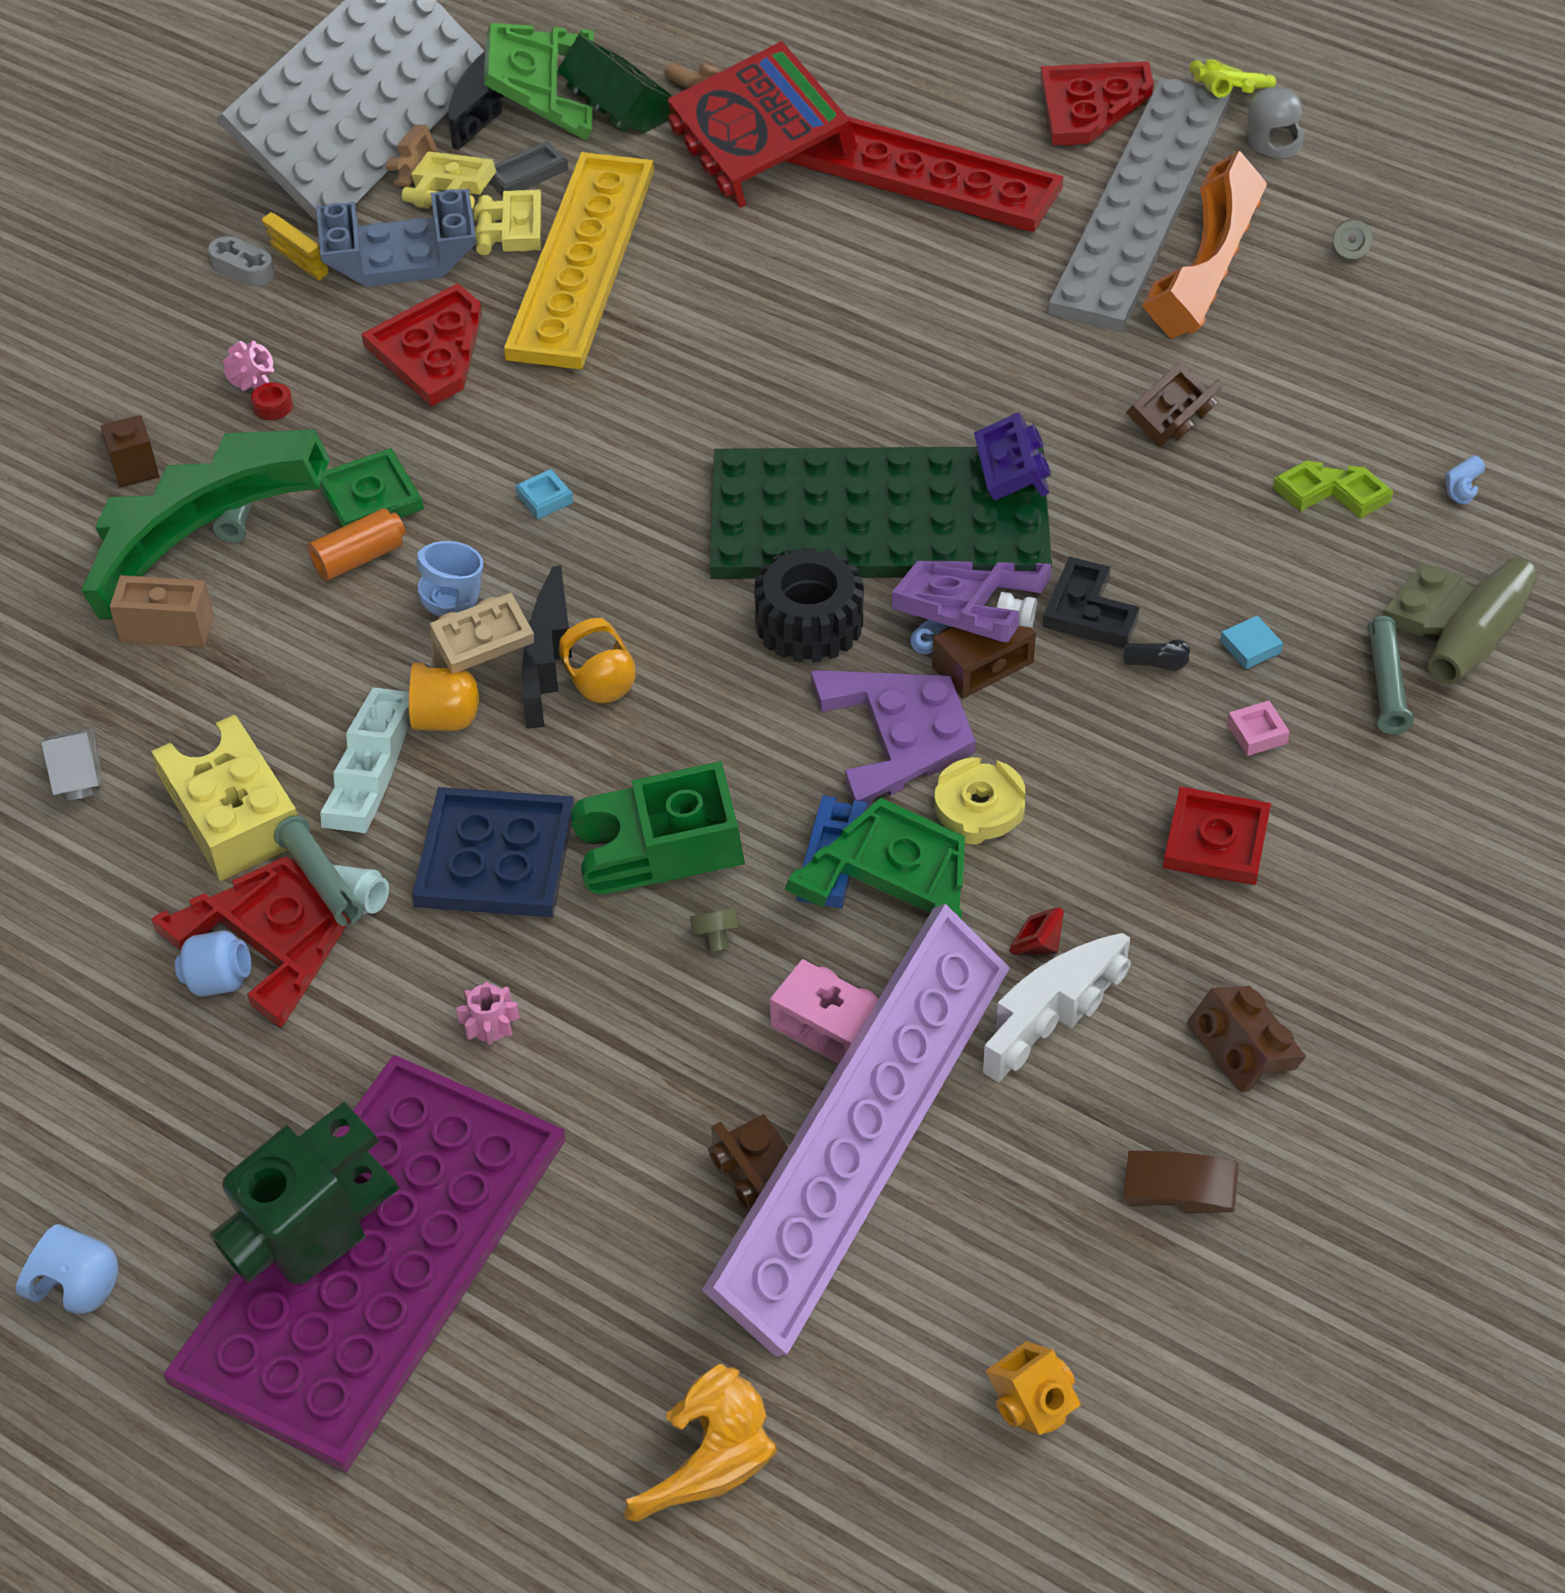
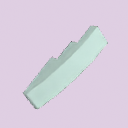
(368, 761)

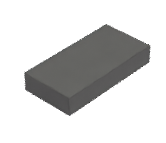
(528, 168)

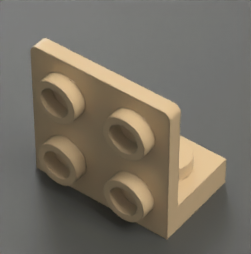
(479, 633)

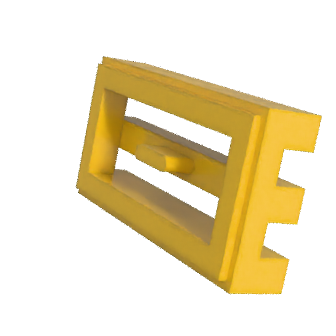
(295, 245)

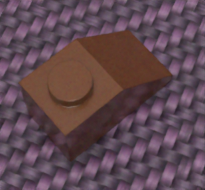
(130, 451)
(979, 660)

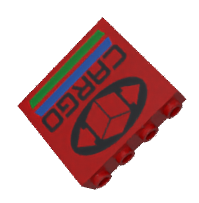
(756, 118)

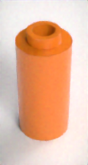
(356, 544)

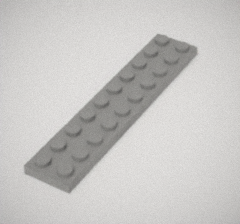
(1139, 206)

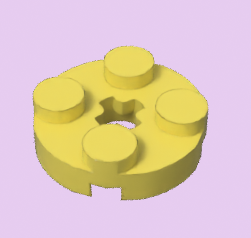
(979, 820)

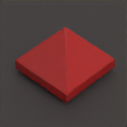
(1039, 933)

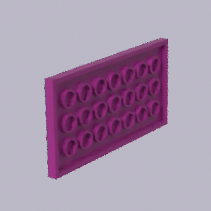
(335, 1352)

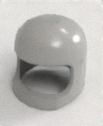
(1273, 109)

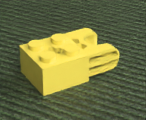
(227, 799)

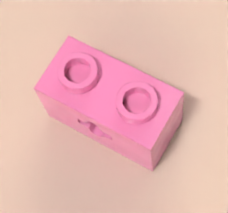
(820, 1009)

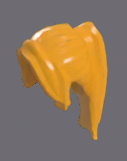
(731, 1446)

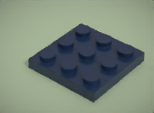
(494, 852)

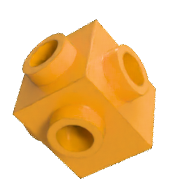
(1033, 1388)

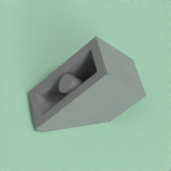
(73, 763)

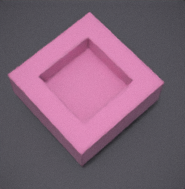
(1258, 728)

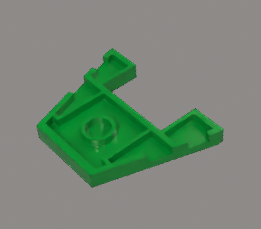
(892, 853)

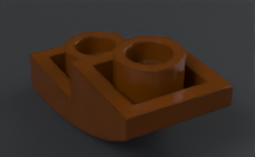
(1182, 1179)

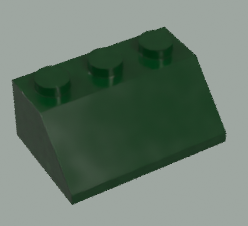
(614, 86)

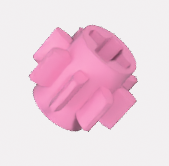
(248, 365)
(488, 1013)

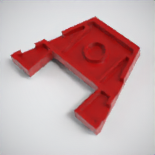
(276, 915)

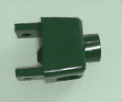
(301, 1199)

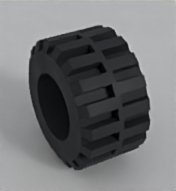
(809, 604)

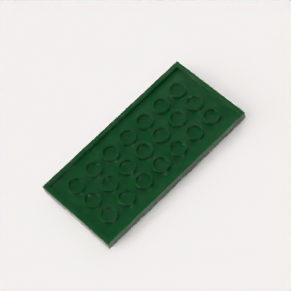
(871, 507)

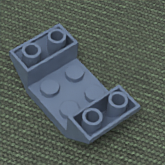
(398, 249)

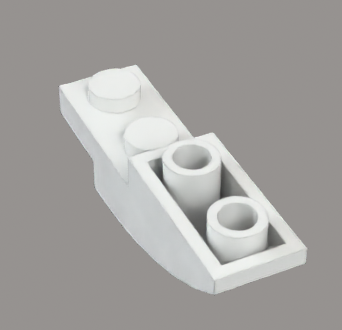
(1053, 993)

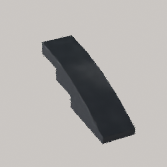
(549, 624)

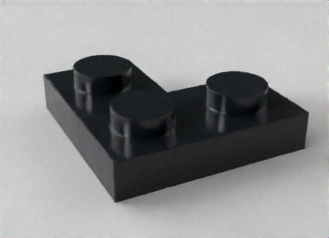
(1081, 609)

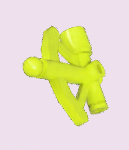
(1221, 78)

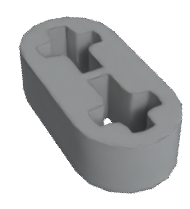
(241, 261)

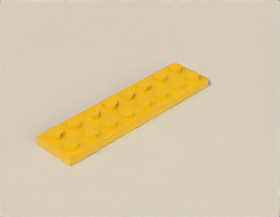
(579, 261)

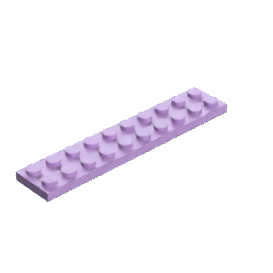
(856, 1133)

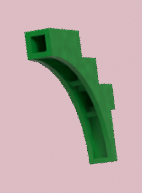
(243, 470)

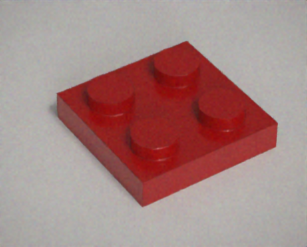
(1217, 835)

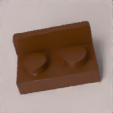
(747, 1156)

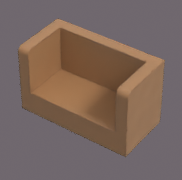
(162, 611)

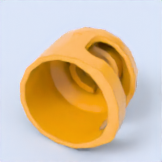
(606, 674)
(441, 698)

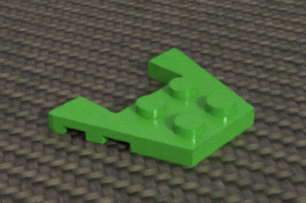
(524, 69)

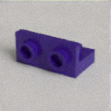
(1012, 457)

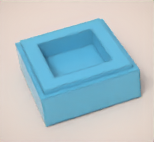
(544, 494)
(1251, 642)

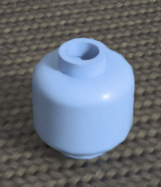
(213, 963)

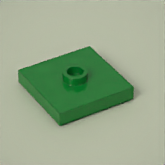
(368, 486)

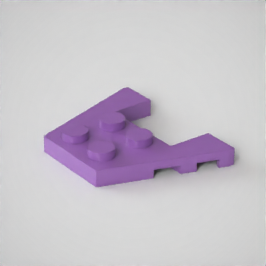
(957, 595)
(915, 721)

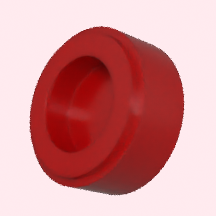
(272, 401)

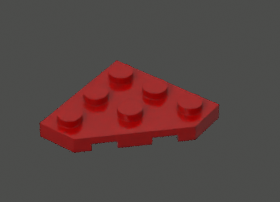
(1092, 97)
(430, 343)

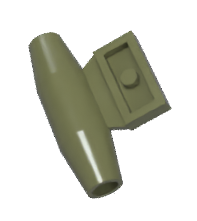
(1466, 618)

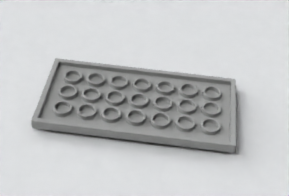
(349, 95)

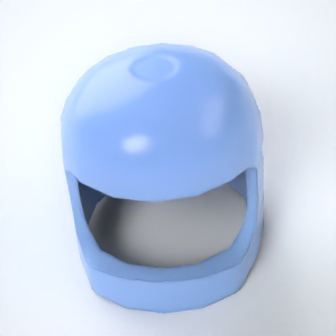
(446, 571)
(74, 1260)

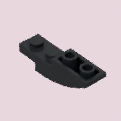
(472, 105)

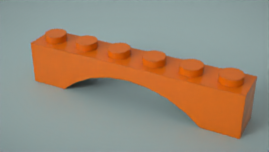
(1228, 200)

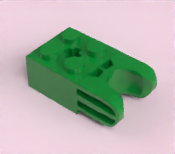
(659, 830)

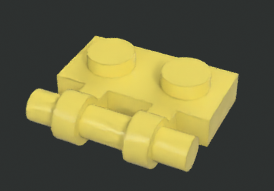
(447, 172)
(520, 221)

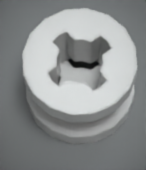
(1026, 608)

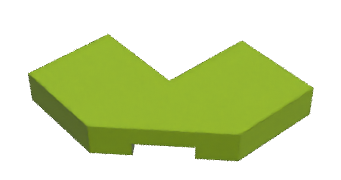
(1353, 487)

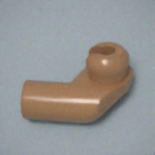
(687, 78)

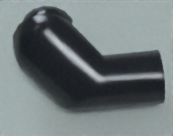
(1162, 655)

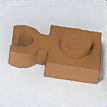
(412, 150)

